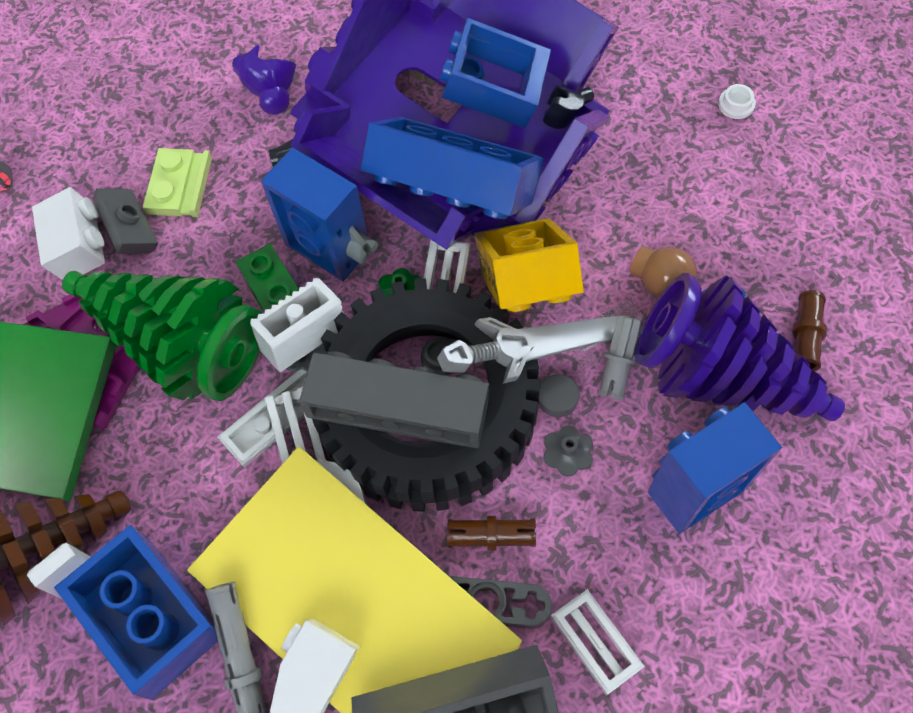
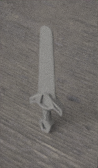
(516, 346)

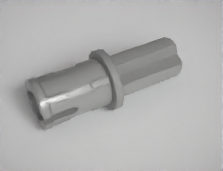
(620, 357)

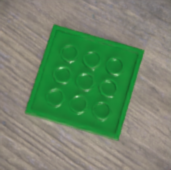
(48, 405)

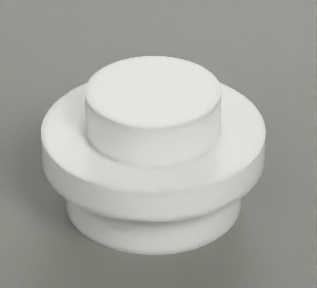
(737, 101)

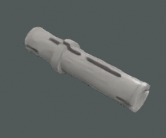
(240, 668)

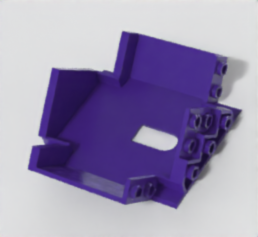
(387, 37)

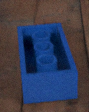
(451, 166)

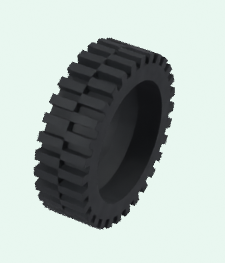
(432, 469)

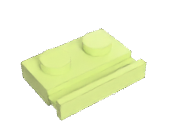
(177, 182)

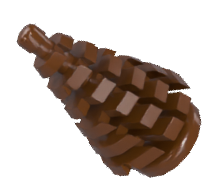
(41, 539)

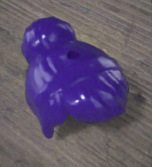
(265, 79)

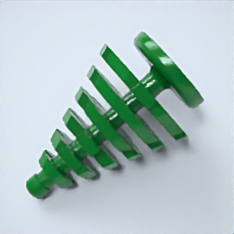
(175, 328)

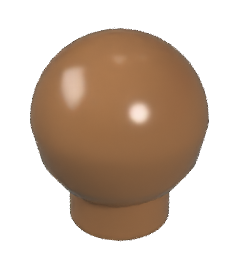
(661, 267)

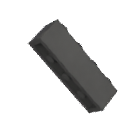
(395, 399)

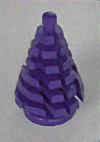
(727, 353)

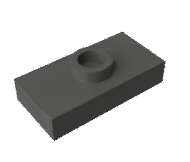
(124, 221)

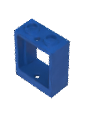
(502, 50)

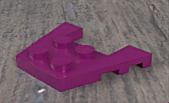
(122, 370)

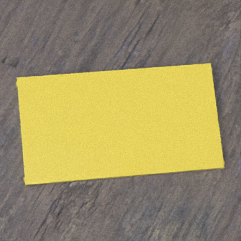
(326, 556)

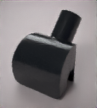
(565, 105)

